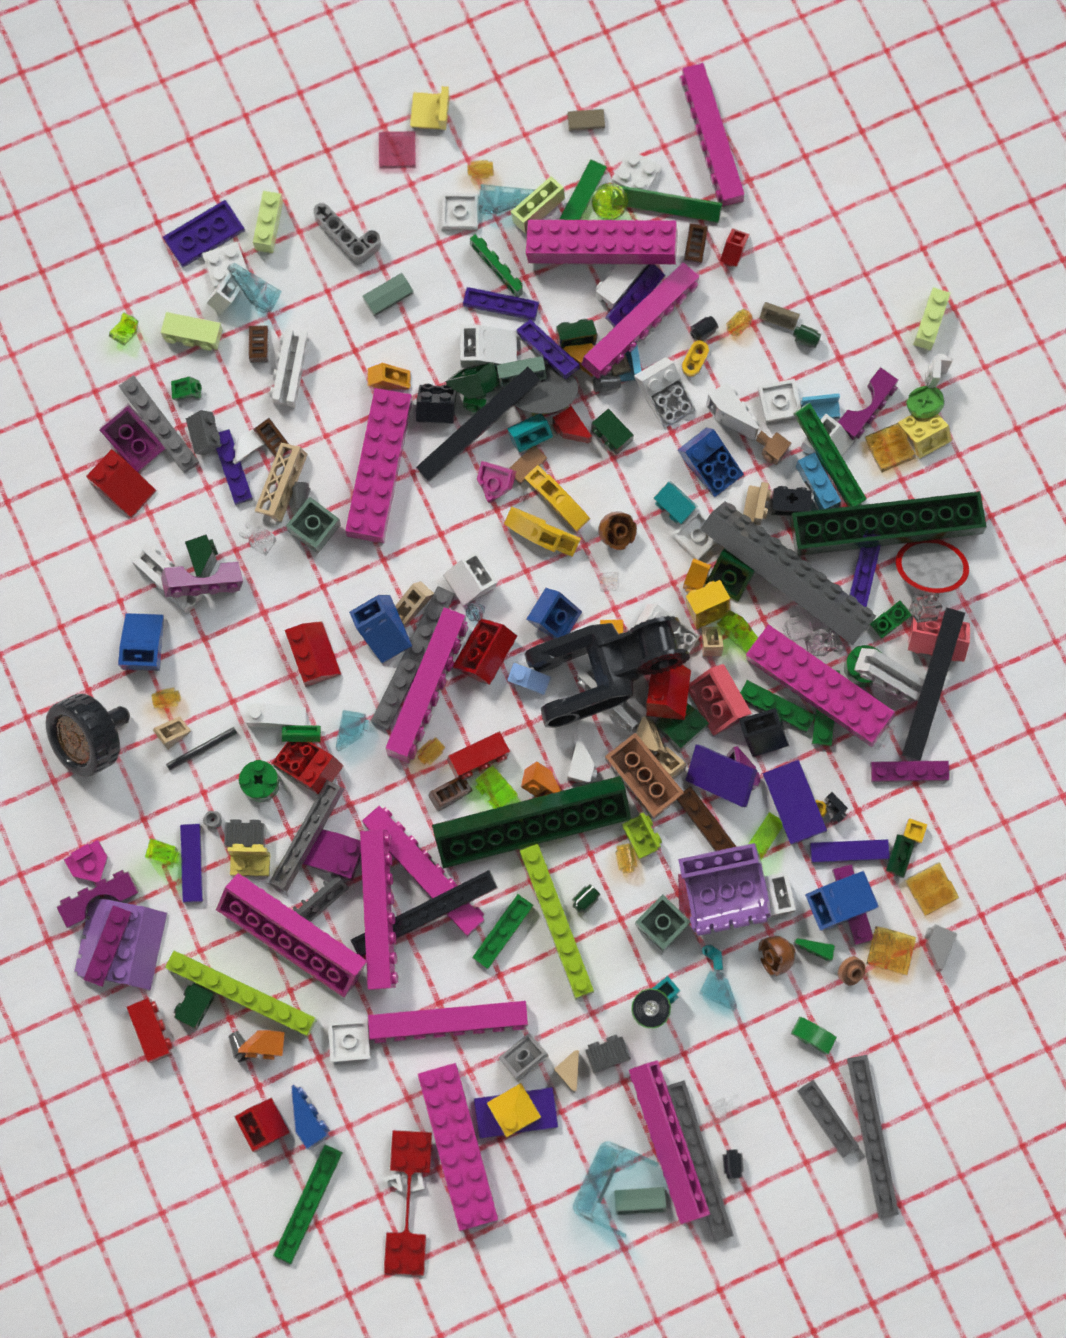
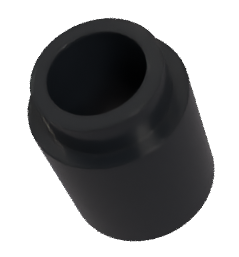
(704, 328)
(733, 1164)

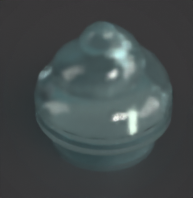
(475, 612)

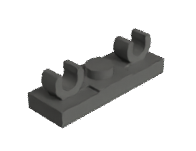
(322, 898)

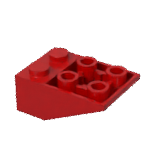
(308, 764)

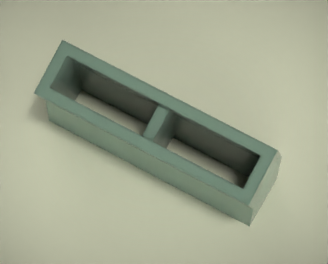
(387, 294)
(510, 370)
(640, 1201)

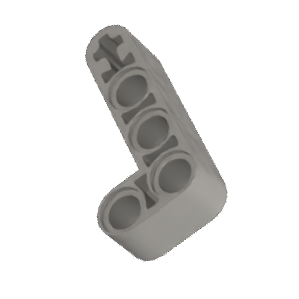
(344, 231)

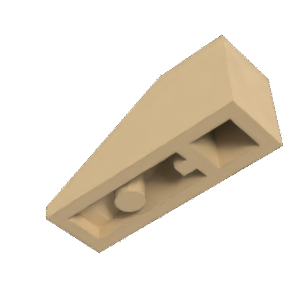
(413, 602)

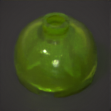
(609, 201)

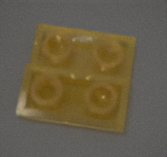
(890, 447)
(931, 888)
(891, 950)

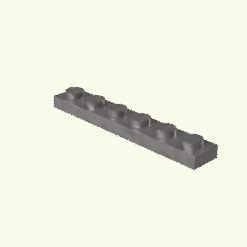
(159, 424)
(307, 835)

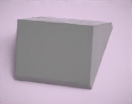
(523, 1057)

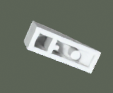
(274, 715)

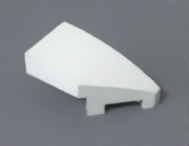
(246, 445)
(400, 1181)

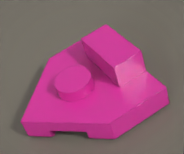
(495, 480)
(87, 862)

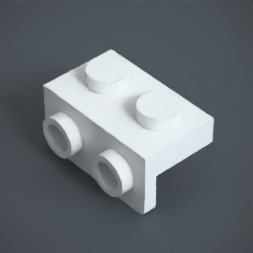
(939, 364)

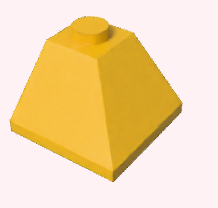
(513, 1110)

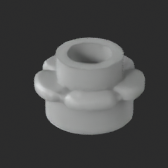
(207, 819)

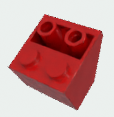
(262, 1124)

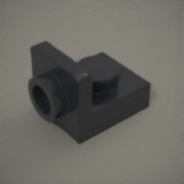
(835, 804)

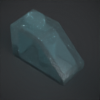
(351, 728)
(718, 989)

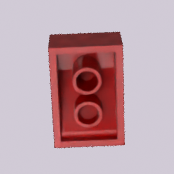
(121, 483)

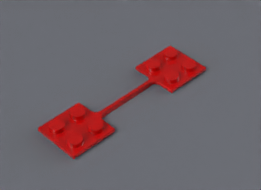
(405, 1249)

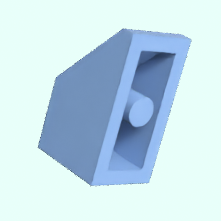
(528, 678)

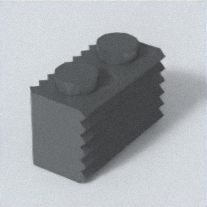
(203, 432)
(244, 833)
(607, 1054)

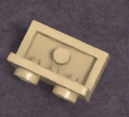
(755, 502)

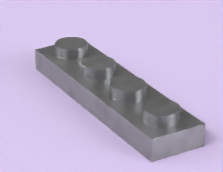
(828, 1118)

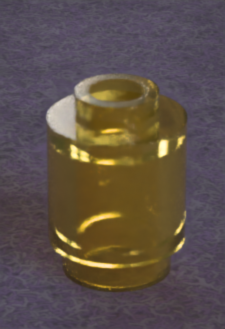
(480, 169)
(739, 322)
(166, 698)
(430, 751)
(626, 858)

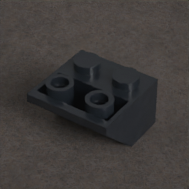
(435, 404)
(764, 732)

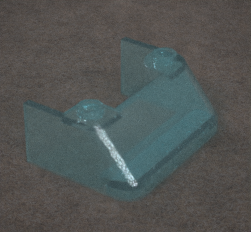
(589, 1198)

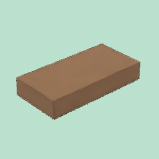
(527, 463)

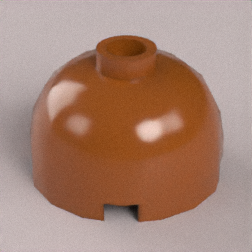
(617, 530)
(777, 955)

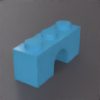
(823, 490)

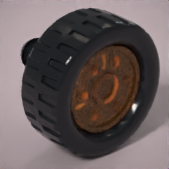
(85, 734)

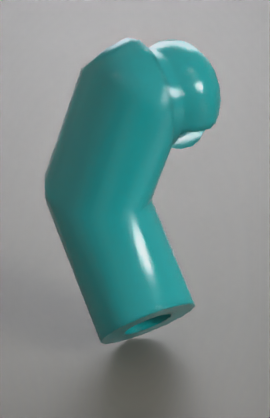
(715, 955)

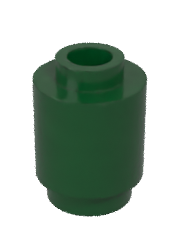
(806, 336)
(585, 898)

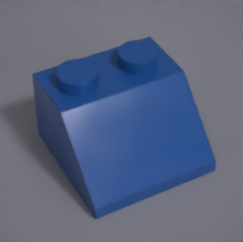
(554, 614)

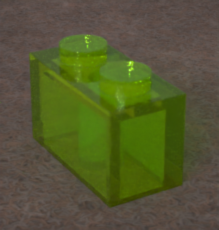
(495, 788)

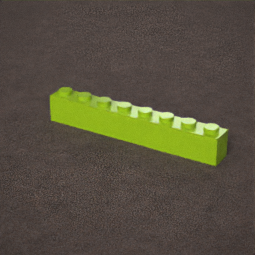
(556, 921)
(241, 993)

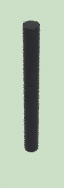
(201, 748)

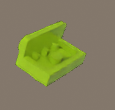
(642, 836)

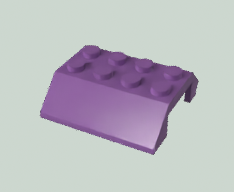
(726, 889)
(139, 947)

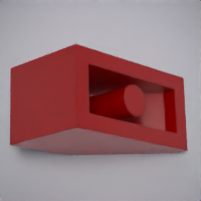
(734, 248)
(570, 426)

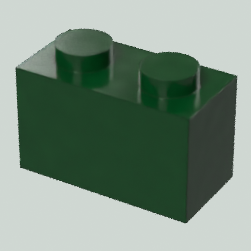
(612, 432)
(194, 1005)

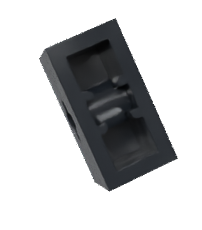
(781, 503)

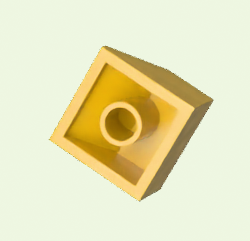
(708, 604)

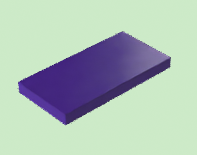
(203, 233)
(721, 775)
(794, 802)
(543, 1101)

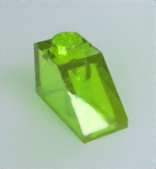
(738, 630)
(162, 853)

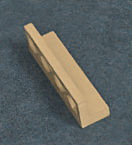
(285, 481)

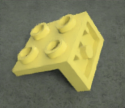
(430, 110)
(926, 433)
(249, 861)

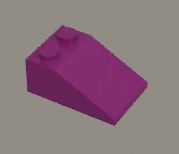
(132, 437)
(335, 854)

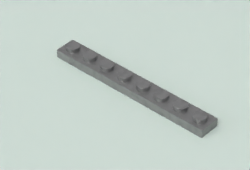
(411, 659)
(872, 1136)
(718, 1218)

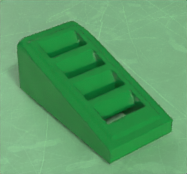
(818, 949)

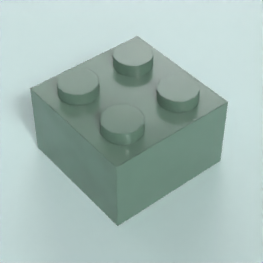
(313, 525)
(662, 923)

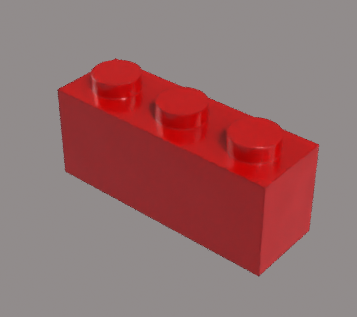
(478, 756)
(150, 1030)

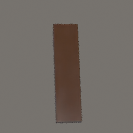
(704, 820)

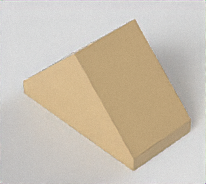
(712, 641)
(172, 732)
(650, 736)
(671, 762)
(568, 1070)

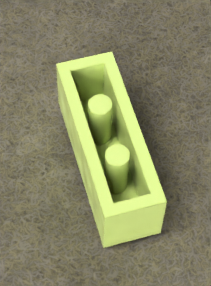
(538, 203)
(268, 222)
(931, 318)
(191, 331)

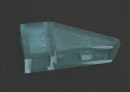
(500, 199)
(255, 289)

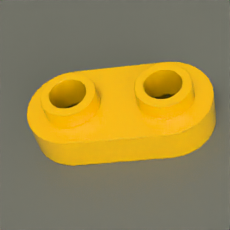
(694, 359)

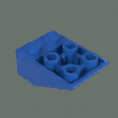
(710, 461)
(381, 627)
(141, 642)
(841, 901)
(307, 1125)

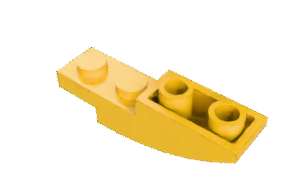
(557, 498)
(540, 533)

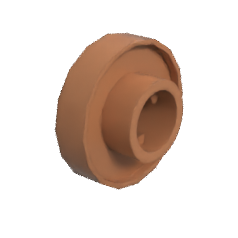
(851, 970)

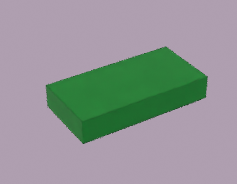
(301, 733)

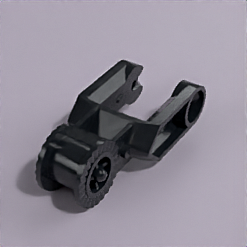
(614, 661)

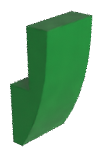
(891, 619)
(814, 1035)

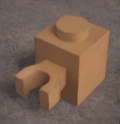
(774, 448)

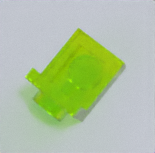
(125, 329)

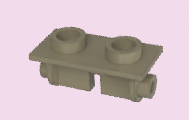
(779, 316)

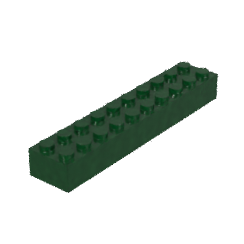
(894, 521)
(532, 822)

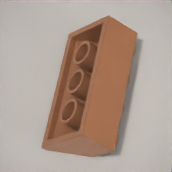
(644, 775)

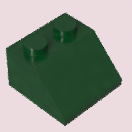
(576, 333)
(475, 381)
(202, 555)
(732, 573)
(682, 732)

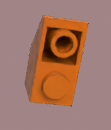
(539, 780)
(264, 1043)

